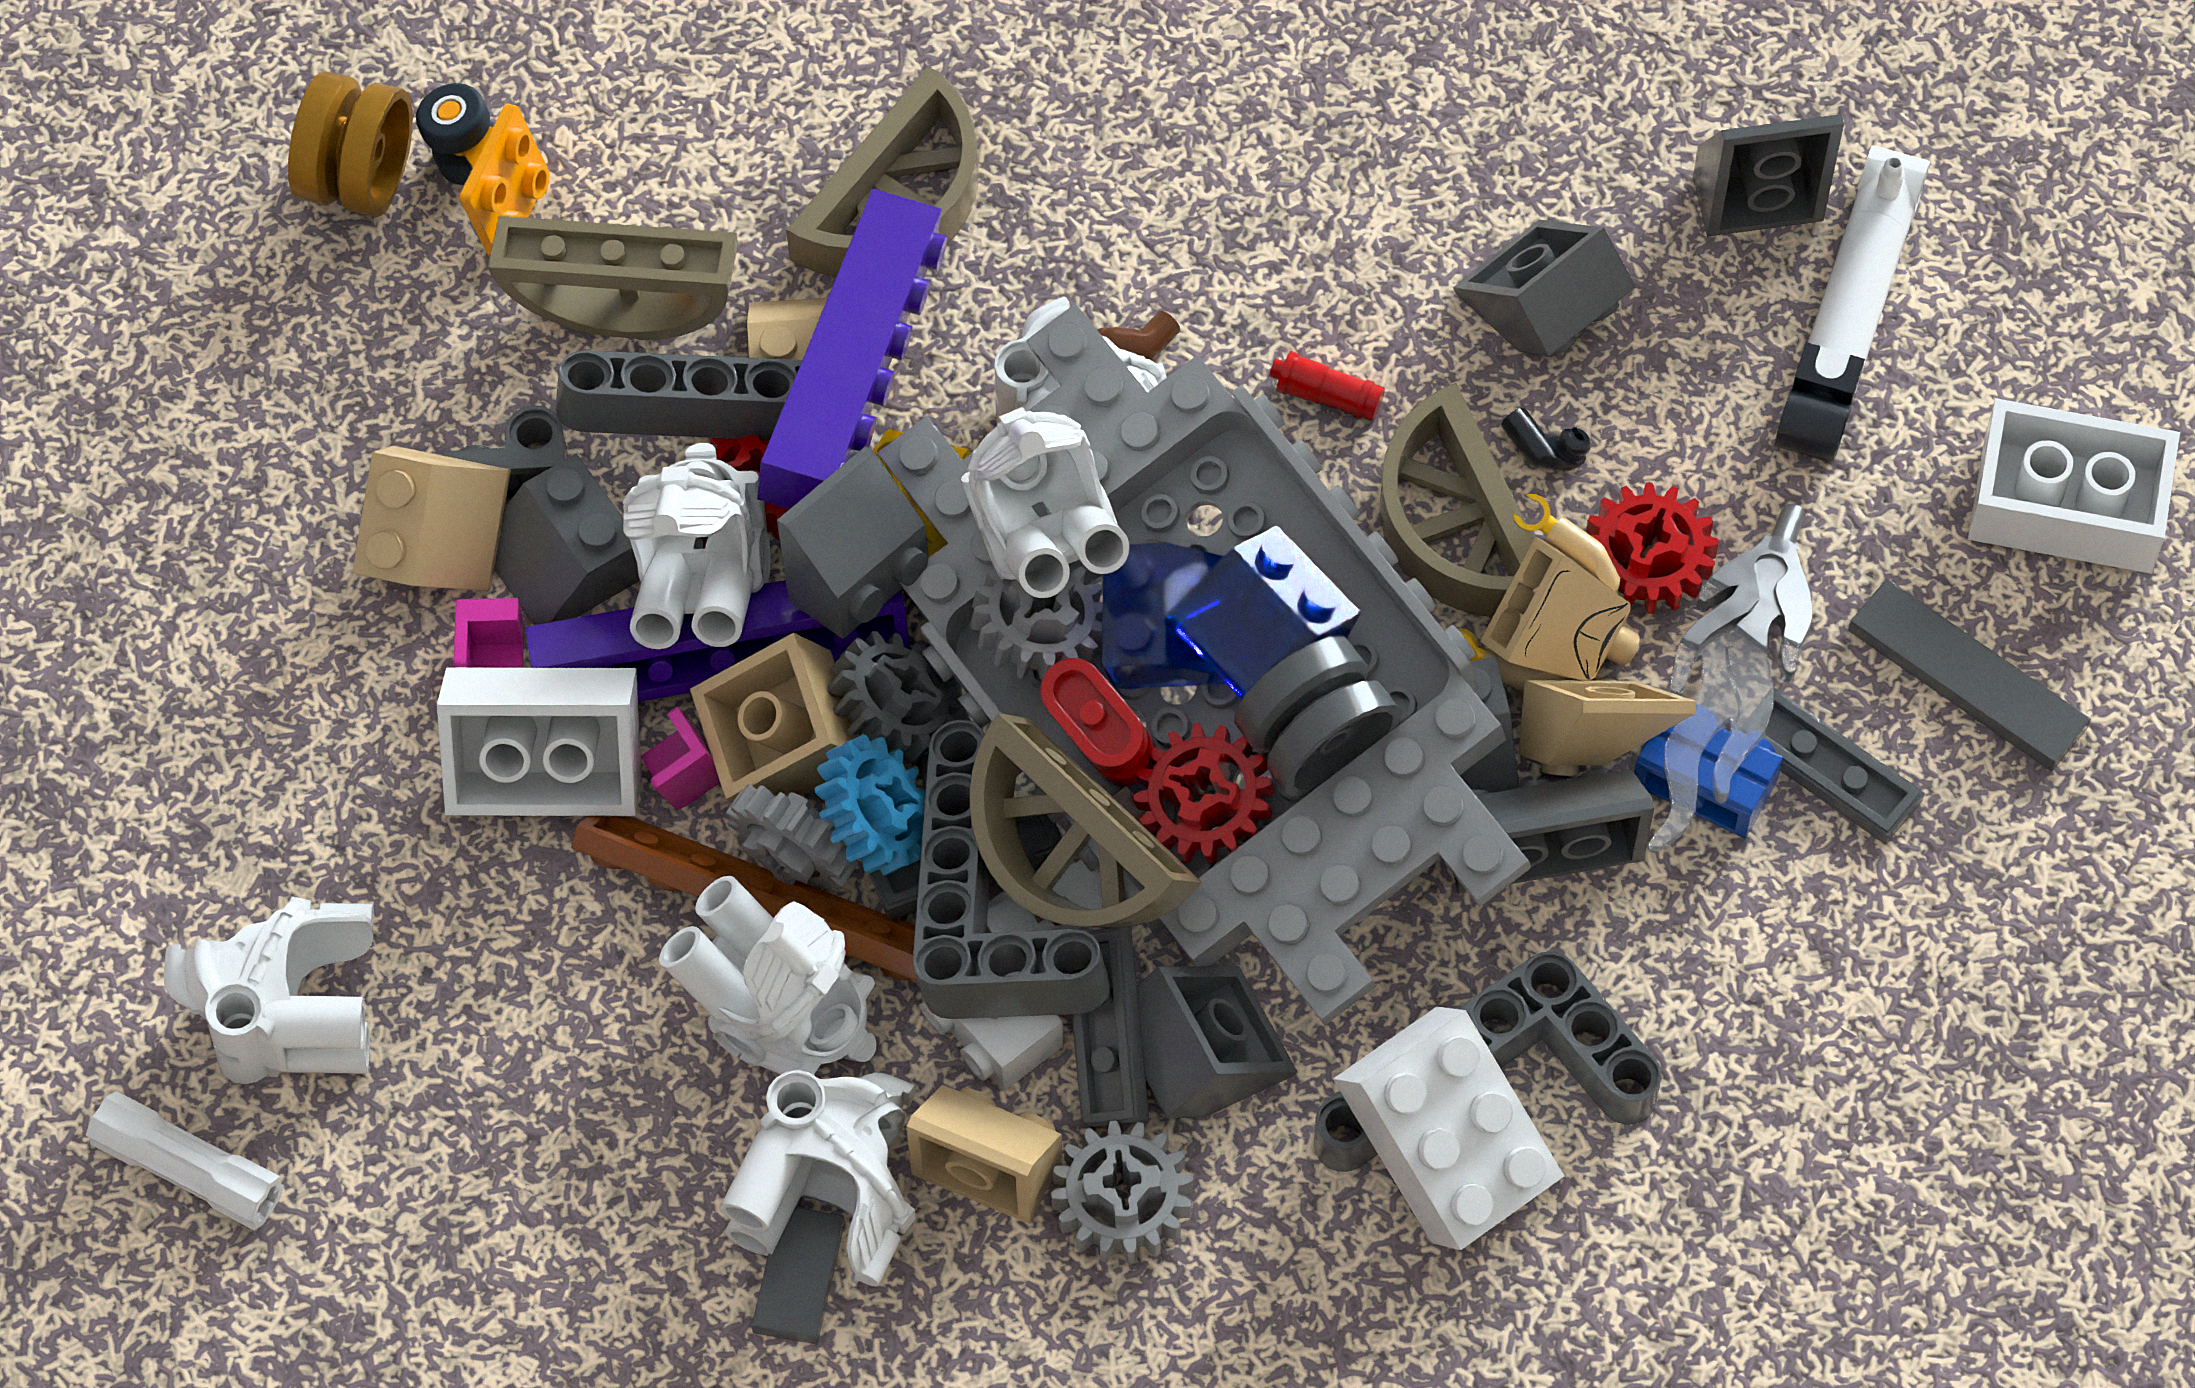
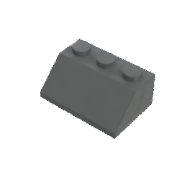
(1574, 822)

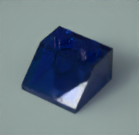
(1260, 609)
(1136, 639)

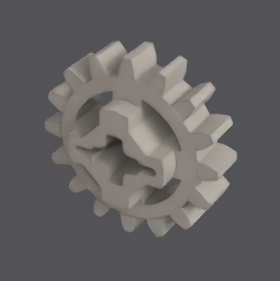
(1035, 629)
(789, 838)
(1098, 1198)

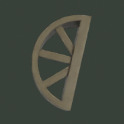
(886, 153)
(614, 275)
(1478, 484)
(1122, 841)

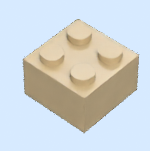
(772, 718)

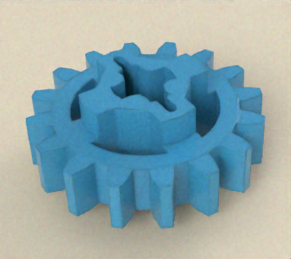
(873, 804)

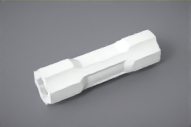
(146, 1140)

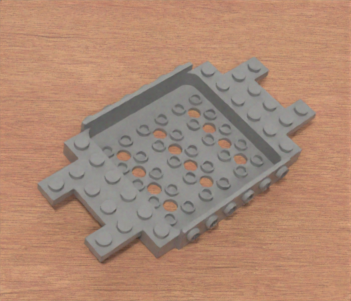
(1367, 826)

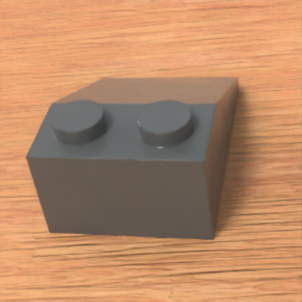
(1767, 174)

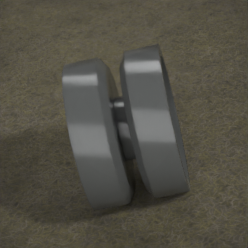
(1315, 714)

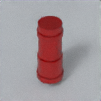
(1327, 386)

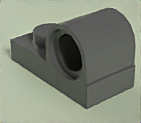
(522, 429)

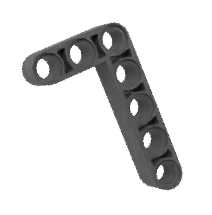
(673, 394)
(962, 894)
(1534, 1020)

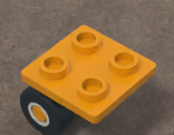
(493, 161)

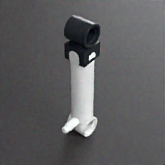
(1852, 305)

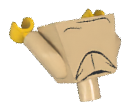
(1559, 609)

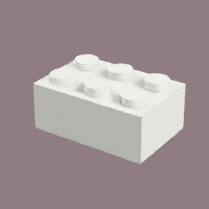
(2074, 486)
(540, 741)
(1448, 1127)

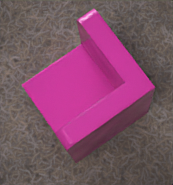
(488, 633)
(681, 763)

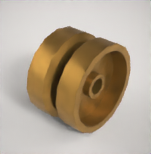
(350, 143)

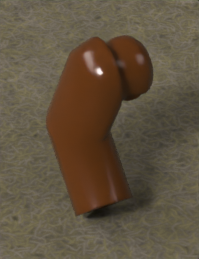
(1148, 340)

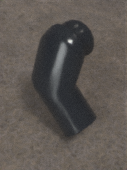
(1543, 449)

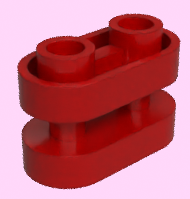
(1097, 720)

